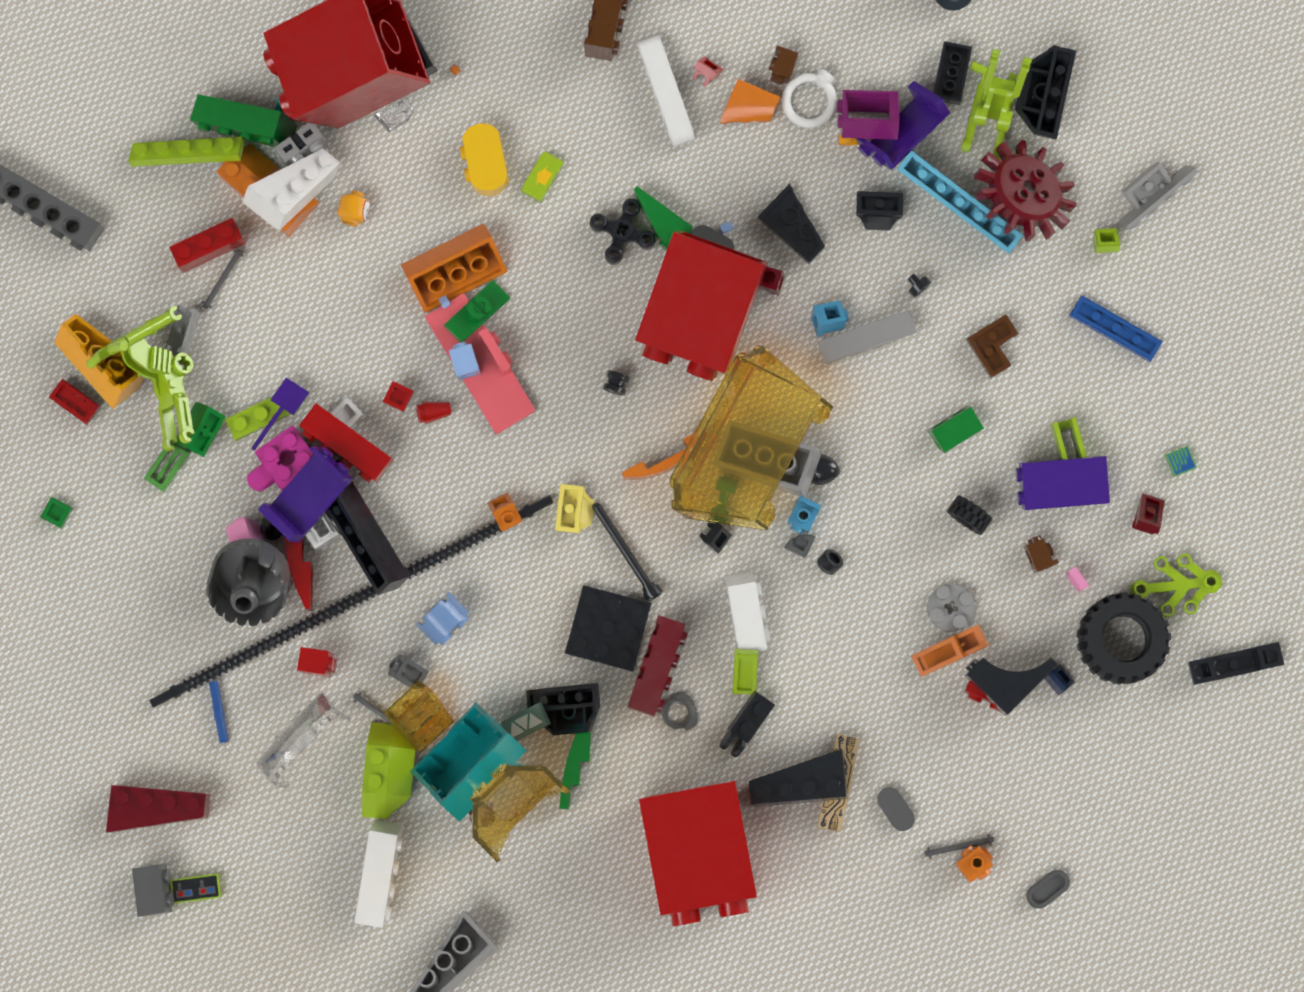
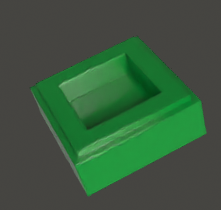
(56, 512)

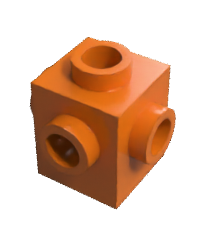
(966, 867)

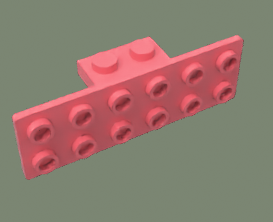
(496, 387)

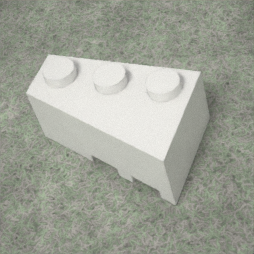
(747, 612)

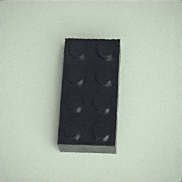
(952, 72)

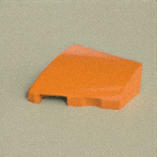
(749, 104)

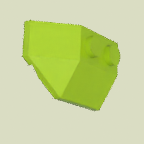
(386, 771)

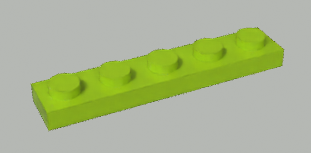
(186, 151)

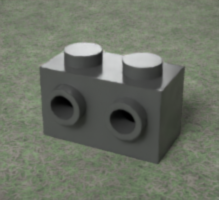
(152, 890)

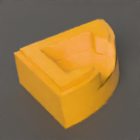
(846, 141)

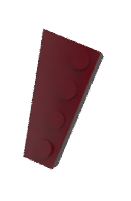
(657, 665)
(147, 807)

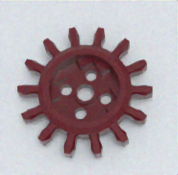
(1005, 190)

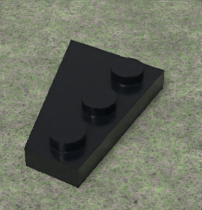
(791, 224)

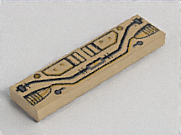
(833, 811)

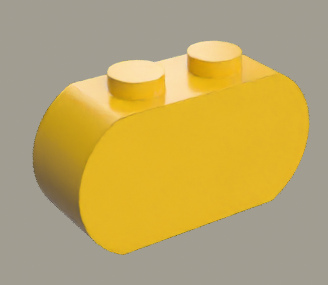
(484, 159)

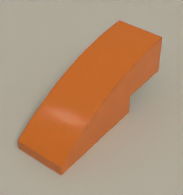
(950, 650)

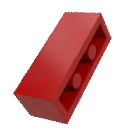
(207, 245)

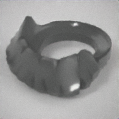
(682, 699)

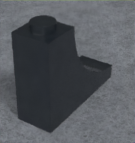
(1004, 687)

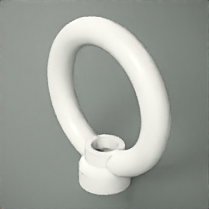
(823, 80)

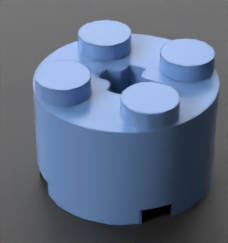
(443, 619)

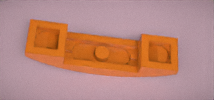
(640, 472)

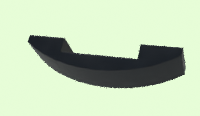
(1236, 663)

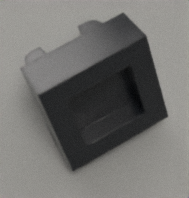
(716, 537)

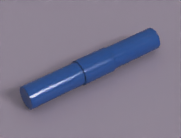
(218, 712)

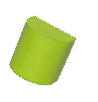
(1106, 240)

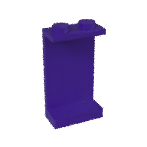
(915, 124)
(1063, 483)
(307, 495)

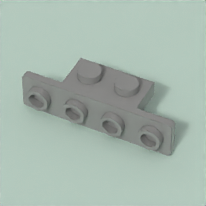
(1150, 190)

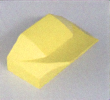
(573, 509)

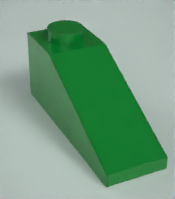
(660, 218)

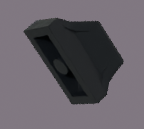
(879, 209)

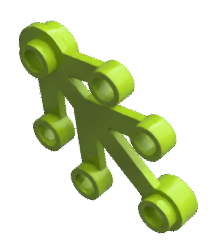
(1180, 584)

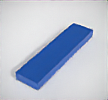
(1115, 328)

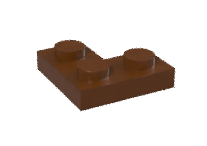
(986, 345)

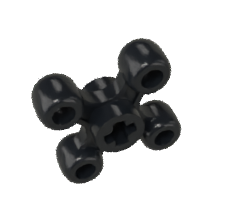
(619, 241)

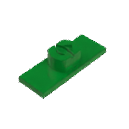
(477, 312)

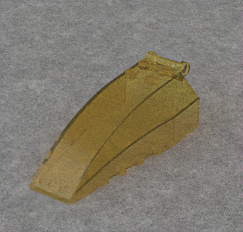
(507, 800)

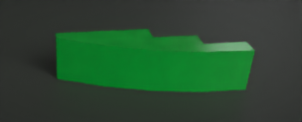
(578, 753)

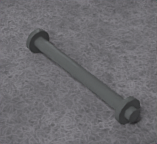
(238, 253)
(357, 697)
(929, 853)

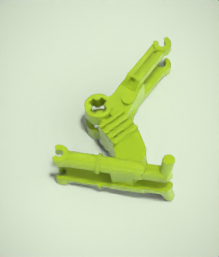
(994, 99)
(163, 371)

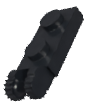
(747, 722)

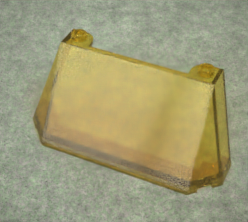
(745, 442)

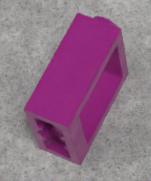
(869, 101)

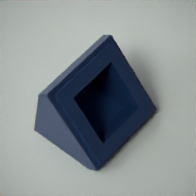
(1059, 680)

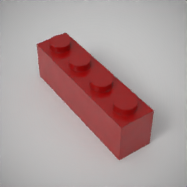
(346, 443)

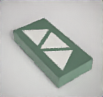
(526, 722)

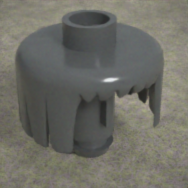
(248, 582)

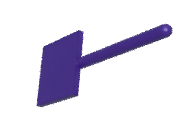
(289, 398)

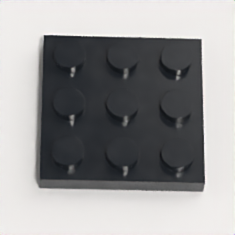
(608, 628)

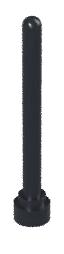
(649, 588)

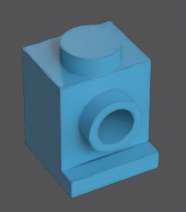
(829, 317)
(803, 505)

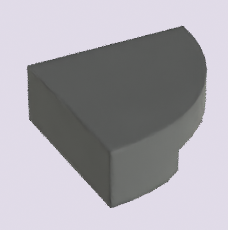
(800, 544)

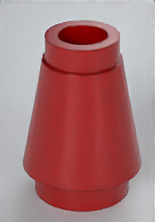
(432, 411)

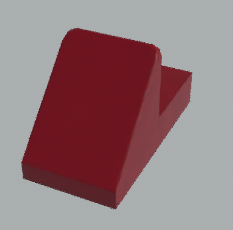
(1149, 514)

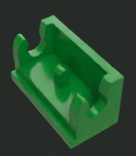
(205, 424)
(955, 429)

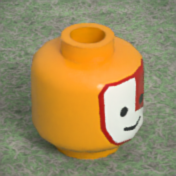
(353, 208)

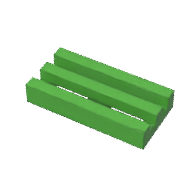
(185, 454)

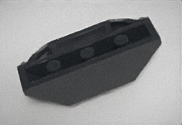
(1045, 91)
(568, 707)

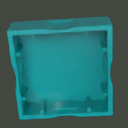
(466, 759)

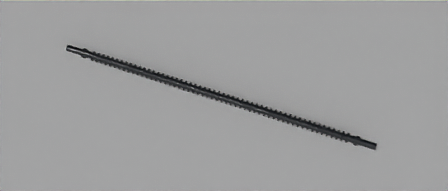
(176, 690)

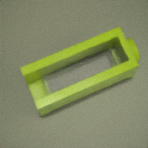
(1068, 439)

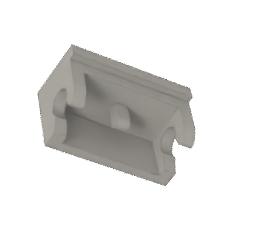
(183, 331)

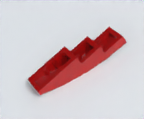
(301, 572)

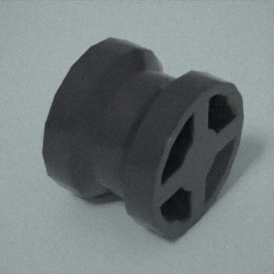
(616, 383)

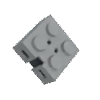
(301, 144)

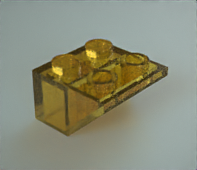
(419, 716)

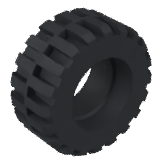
(1146, 616)

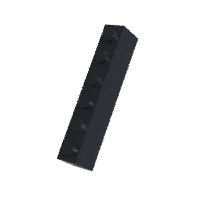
(367, 541)

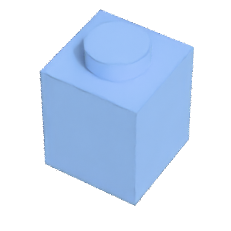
(464, 360)

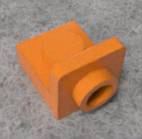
(504, 512)

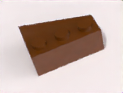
(604, 28)

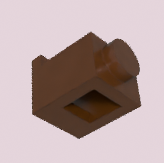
(783, 65)
(1039, 554)

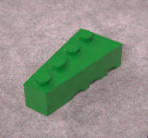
(241, 120)

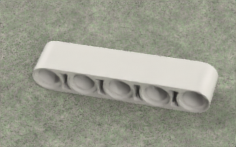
(665, 91)

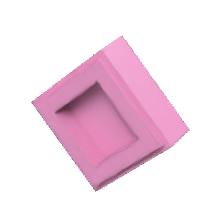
(1077, 579)

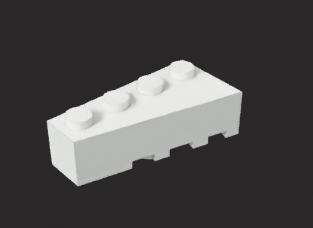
(291, 188)
(378, 873)

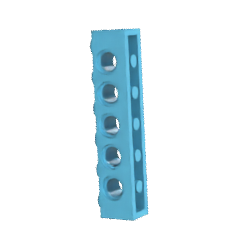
(958, 201)

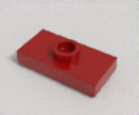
(74, 401)

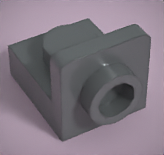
(406, 671)

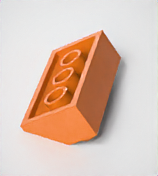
(253, 168)
(454, 267)

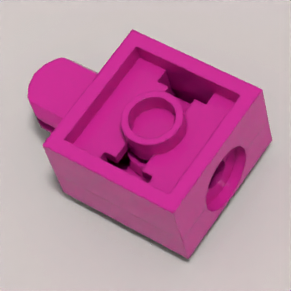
(280, 460)

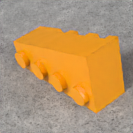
(111, 376)

